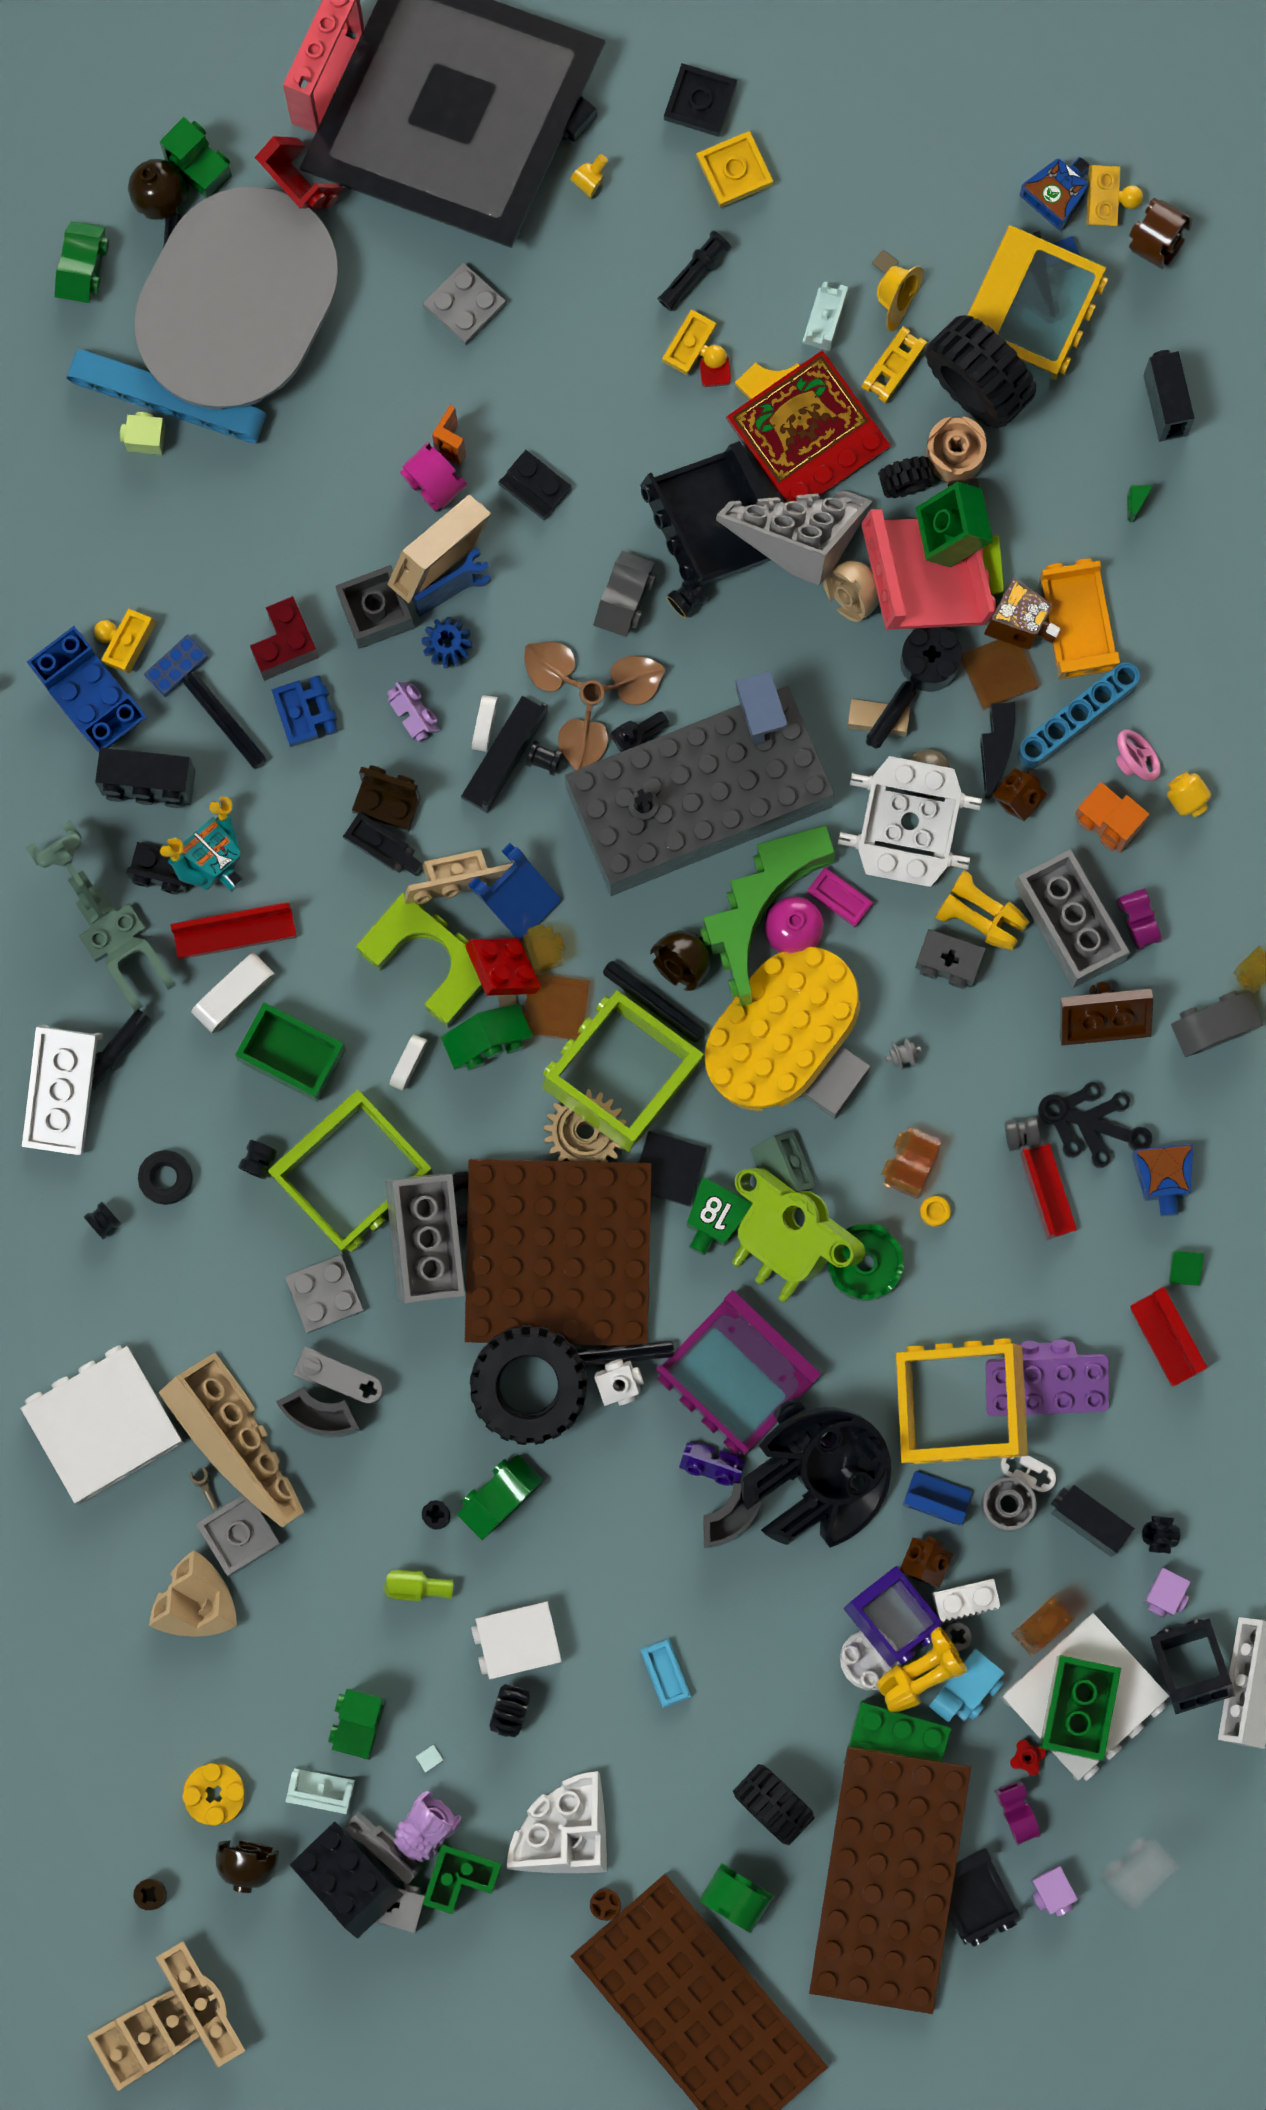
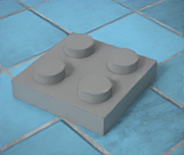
(464, 303)
(324, 1294)
(237, 1534)

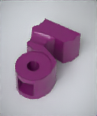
(1141, 919)
(1018, 1812)

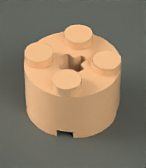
(956, 433)

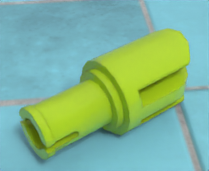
(414, 1585)

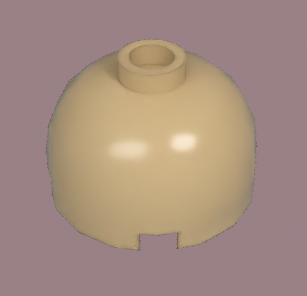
(853, 589)

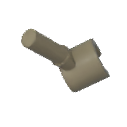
(204, 1485)

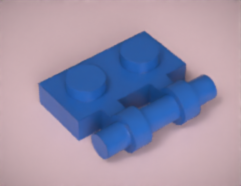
(295, 713)

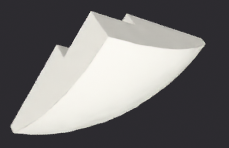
(563, 1830)

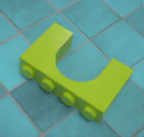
(410, 922)

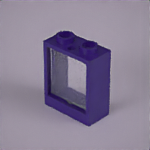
(895, 1619)

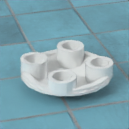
(862, 1662)

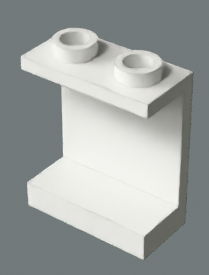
(516, 1640)

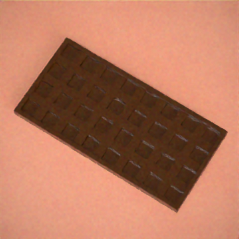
(890, 1879)
(697, 2006)

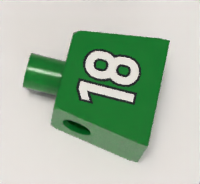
(715, 1215)

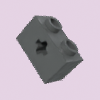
(938, 947)

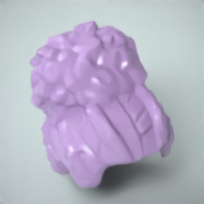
(425, 1828)

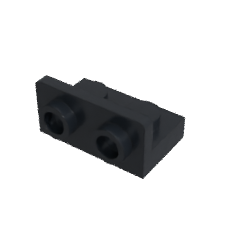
(152, 868)

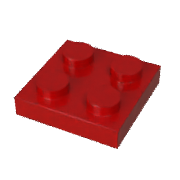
(502, 966)

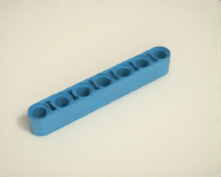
(143, 390)

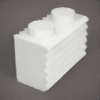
(966, 1600)

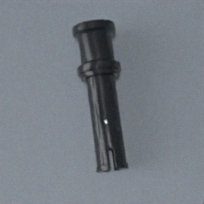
(702, 261)

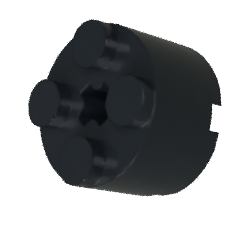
(947, 656)

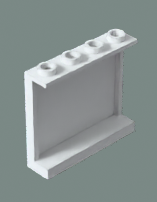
(101, 1424)
(1135, 1699)

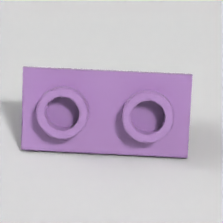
(408, 700)

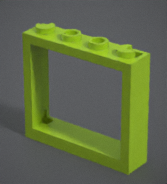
(589, 1110)
(320, 1135)

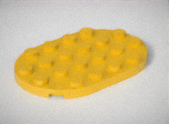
(788, 1033)

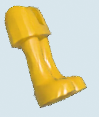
(1008, 913)
(899, 1683)

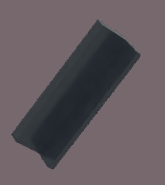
(504, 754)

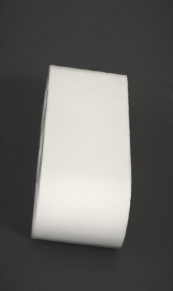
(233, 993)

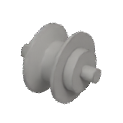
(903, 1054)

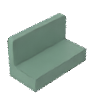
(784, 1160)

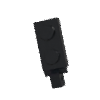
(382, 845)

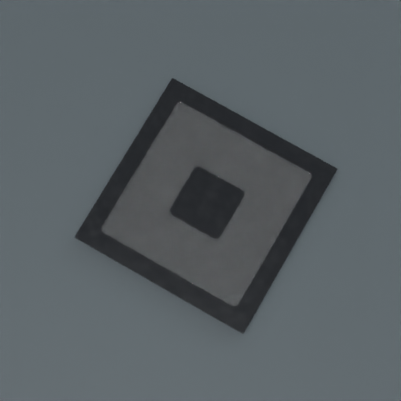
(454, 110)

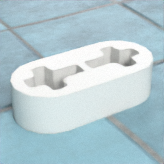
(484, 723)
(408, 1062)
(1031, 1465)

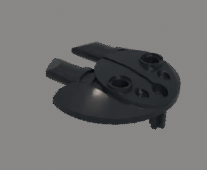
(826, 1471)

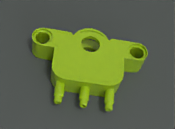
(779, 1242)

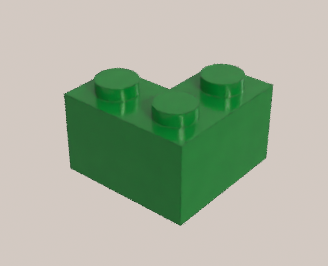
(189, 152)
(486, 1036)
(358, 1723)
(457, 1869)

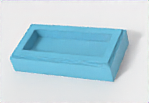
(665, 1673)

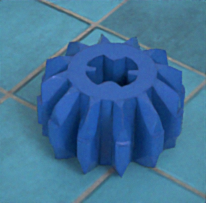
(440, 652)

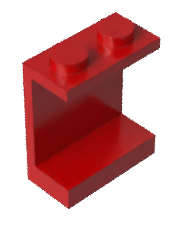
(277, 159)

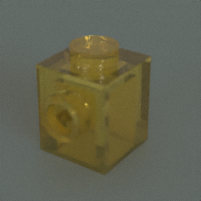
(543, 948)
(1252, 970)

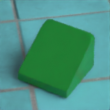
(1136, 499)
(1185, 1268)

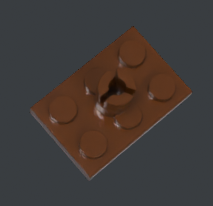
(1106, 1015)

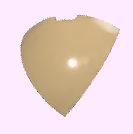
(195, 1601)

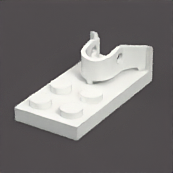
(60, 1090)

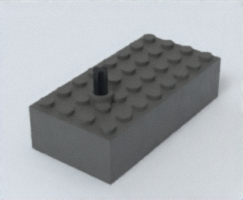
(696, 794)

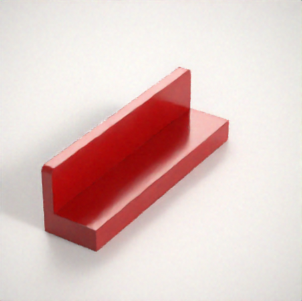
(234, 930)

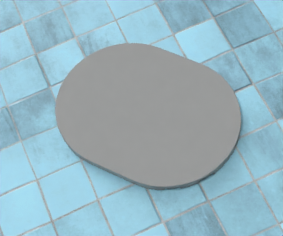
(236, 298)

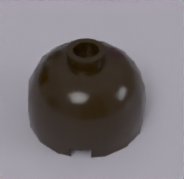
(157, 188)
(682, 958)
(246, 1865)

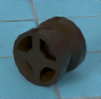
(153, 1891)

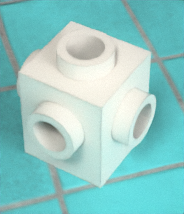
(611, 1390)

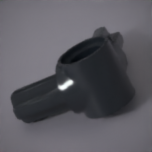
(633, 734)

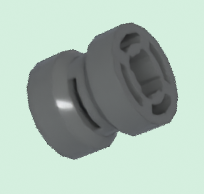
(1022, 1133)

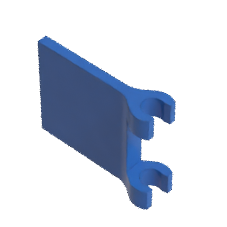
(452, 584)
(519, 896)

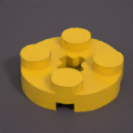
(196, 1796)

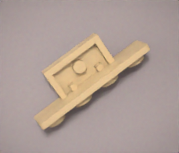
(452, 875)

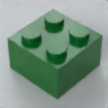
(954, 524)

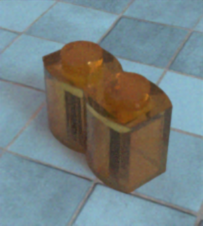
(912, 1162)

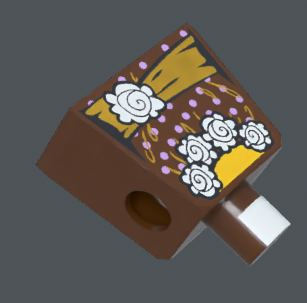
(1022, 617)

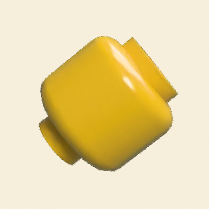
(1188, 794)

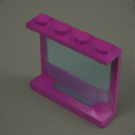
(737, 1373)

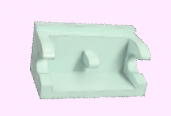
(825, 316)
(320, 1791)

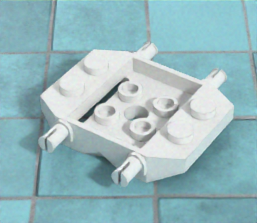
(934, 828)

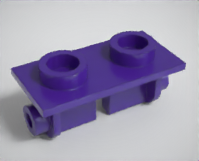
(698, 1462)

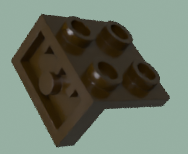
(387, 798)

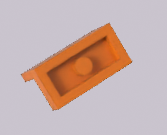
(445, 441)

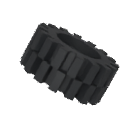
(906, 477)

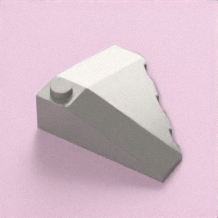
(799, 534)

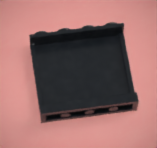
(687, 508)

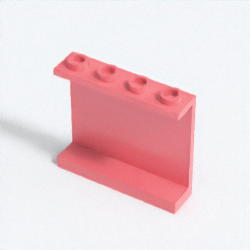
(918, 591)

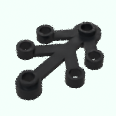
(1089, 1122)

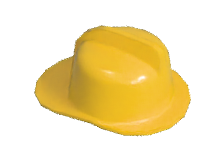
(897, 291)

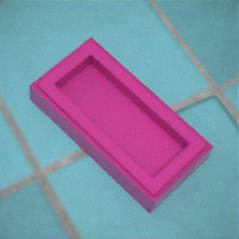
(840, 897)

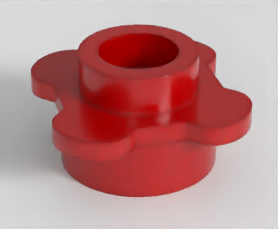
(1019, 1761)

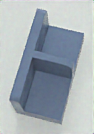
(760, 705)

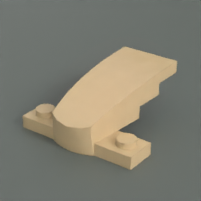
(167, 2024)

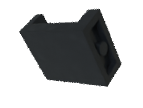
(979, 1900)

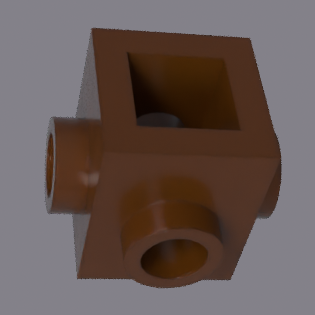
(1019, 793)
(926, 1561)

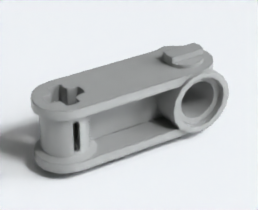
(326, 1372)

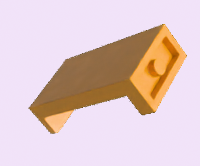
(1081, 612)

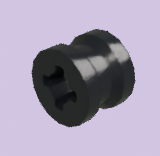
(102, 1220)

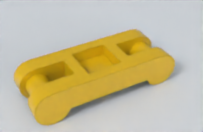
(894, 364)

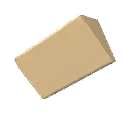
(866, 713)

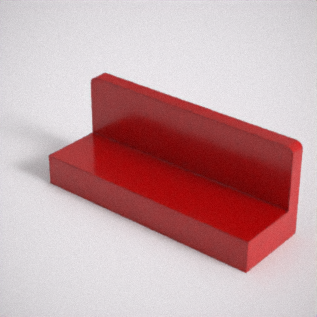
(1048, 1191)
(1168, 1337)

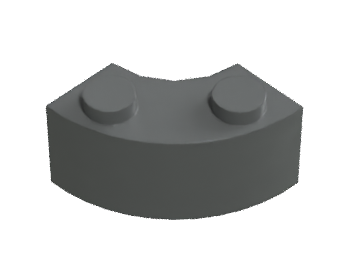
(624, 594)
(1217, 1023)
(318, 1417)
(728, 1521)

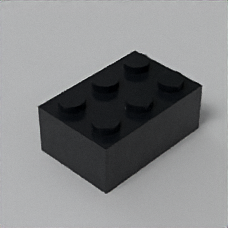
(145, 777)
(346, 1880)

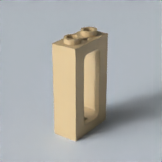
(439, 548)

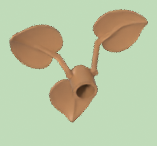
(584, 741)

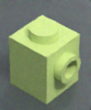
(143, 433)

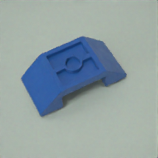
(86, 690)

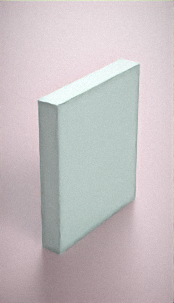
(429, 1758)

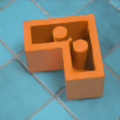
(1111, 817)

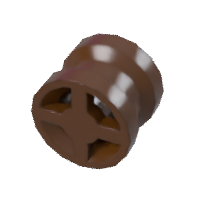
(601, 1905)

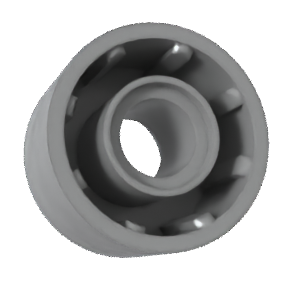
(1020, 1492)

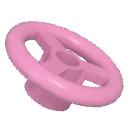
(1134, 759)

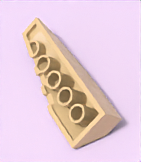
(223, 1427)

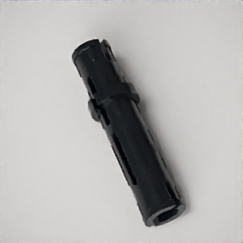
(117, 1046)

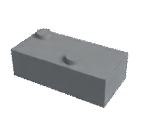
(1071, 918)
(425, 1238)

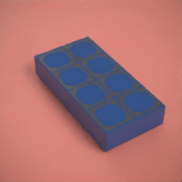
(175, 665)

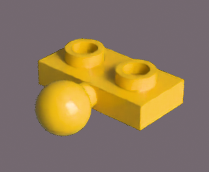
(1105, 196)
(691, 343)
(125, 641)

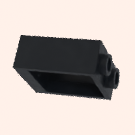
(1201, 1692)

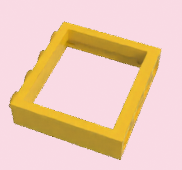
(1015, 1403)

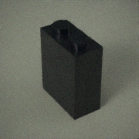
(1168, 395)
(1091, 1520)

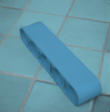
(1085, 702)

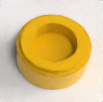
(935, 1211)

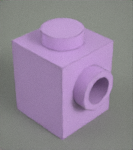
(1167, 1594)
(1053, 1892)

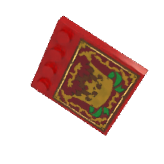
(808, 430)

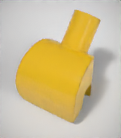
(589, 176)

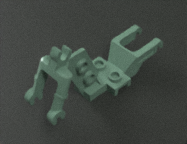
(111, 931)

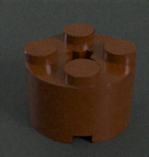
(1159, 233)

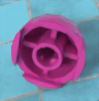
(793, 925)

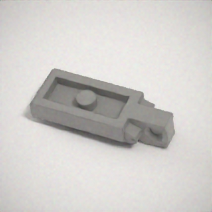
(382, 1847)

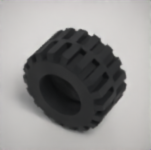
(773, 1804)

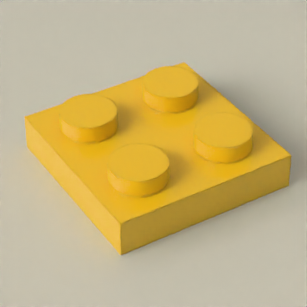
(734, 169)

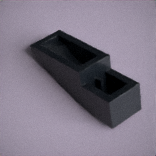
(997, 744)

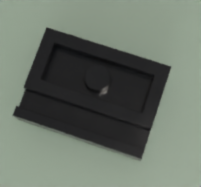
(534, 484)

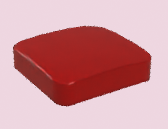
(715, 377)

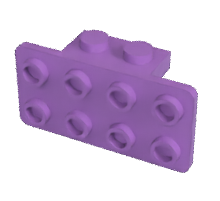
(1053, 1380)

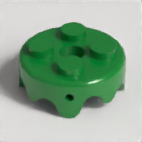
(887, 1265)

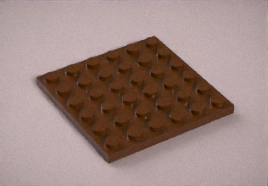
(558, 1249)

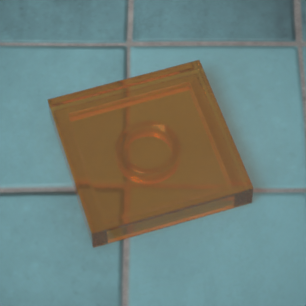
(998, 672)
(557, 1007)

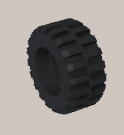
(980, 371)
(522, 1426)

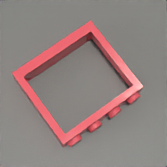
(322, 61)

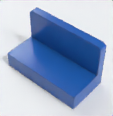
(937, 1498)

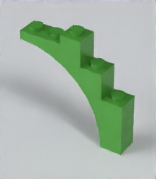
(777, 867)

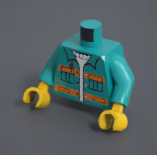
(208, 852)

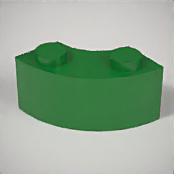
(80, 262)
(499, 1497)

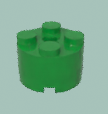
(736, 1898)

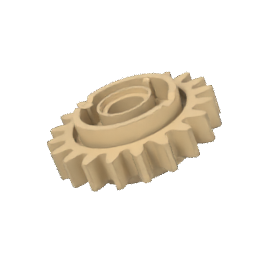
(570, 1144)

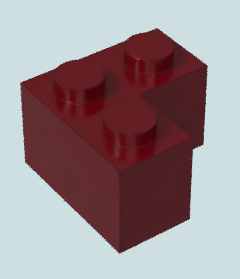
(291, 644)

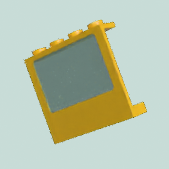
(1038, 298)

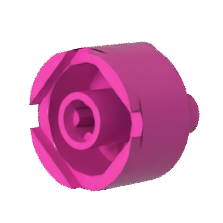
(434, 476)

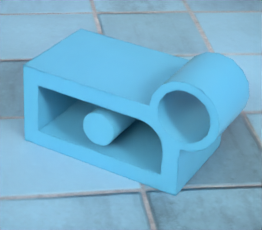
(964, 1694)

